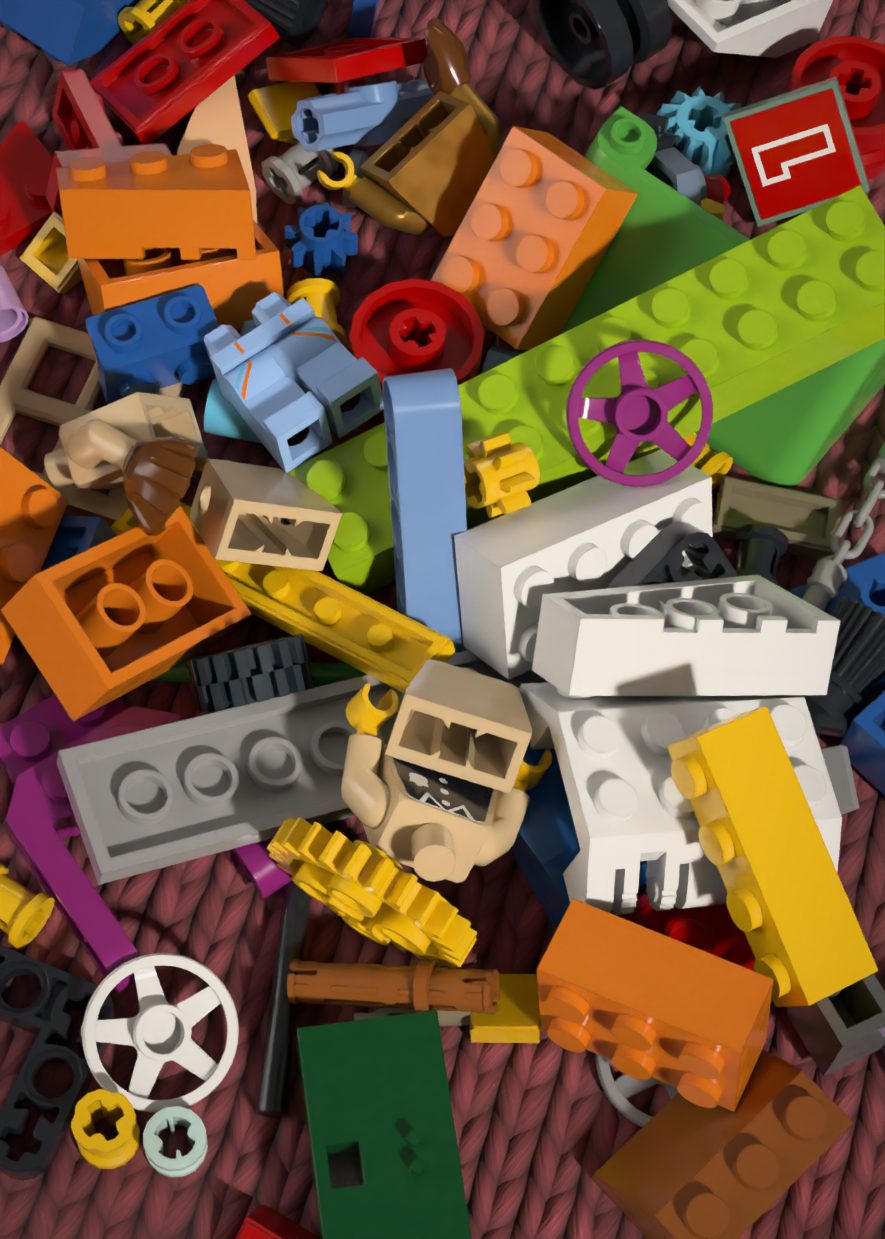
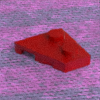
(23, 187)

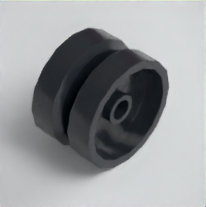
(602, 37)

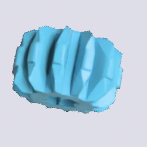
(702, 130)

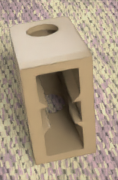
(243, 511)
(462, 725)

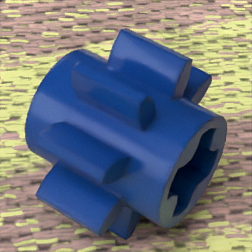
(321, 240)

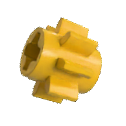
(499, 474)

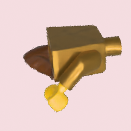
(437, 158)

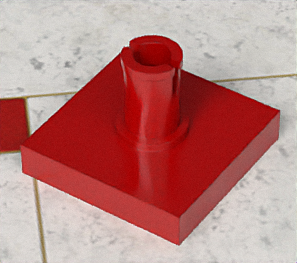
(346, 60)

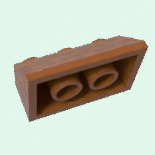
(720, 1169)

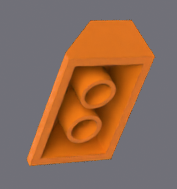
(229, 283)

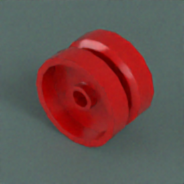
(861, 78)
(417, 329)

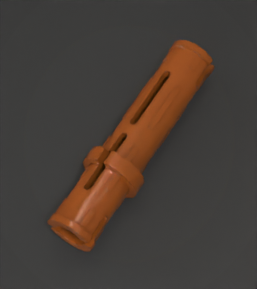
(406, 987)

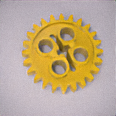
(372, 892)

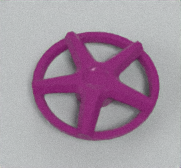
(639, 412)

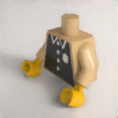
(422, 814)

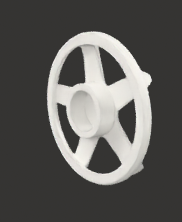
(160, 1031)

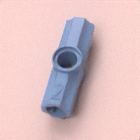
(360, 116)

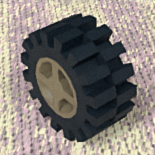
(250, 673)

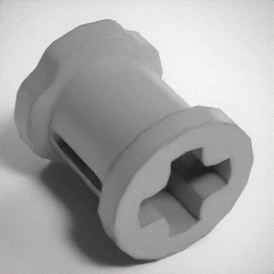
(296, 170)

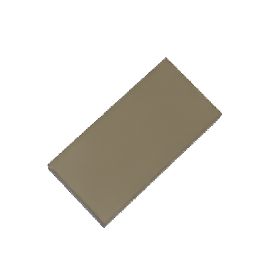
(801, 516)

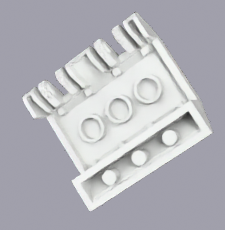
(626, 797)

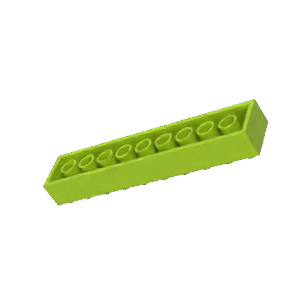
(743, 318)

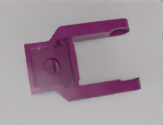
(43, 817)

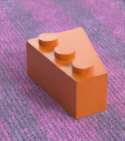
(157, 203)

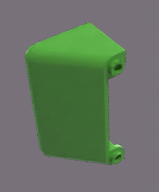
(668, 235)

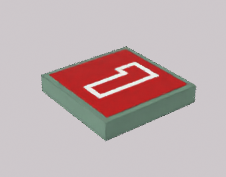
(795, 151)

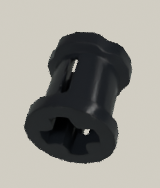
(759, 551)

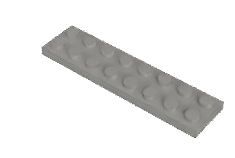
(220, 776)

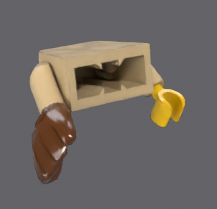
(136, 444)

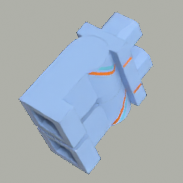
(292, 378)

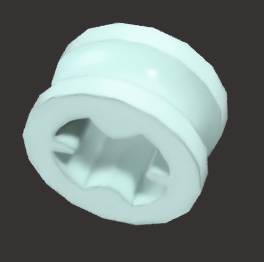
(154, 1146)

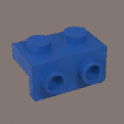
(153, 343)

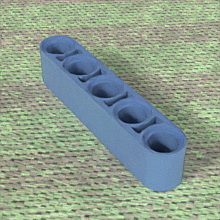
(426, 495)

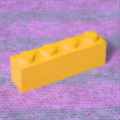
(771, 858)

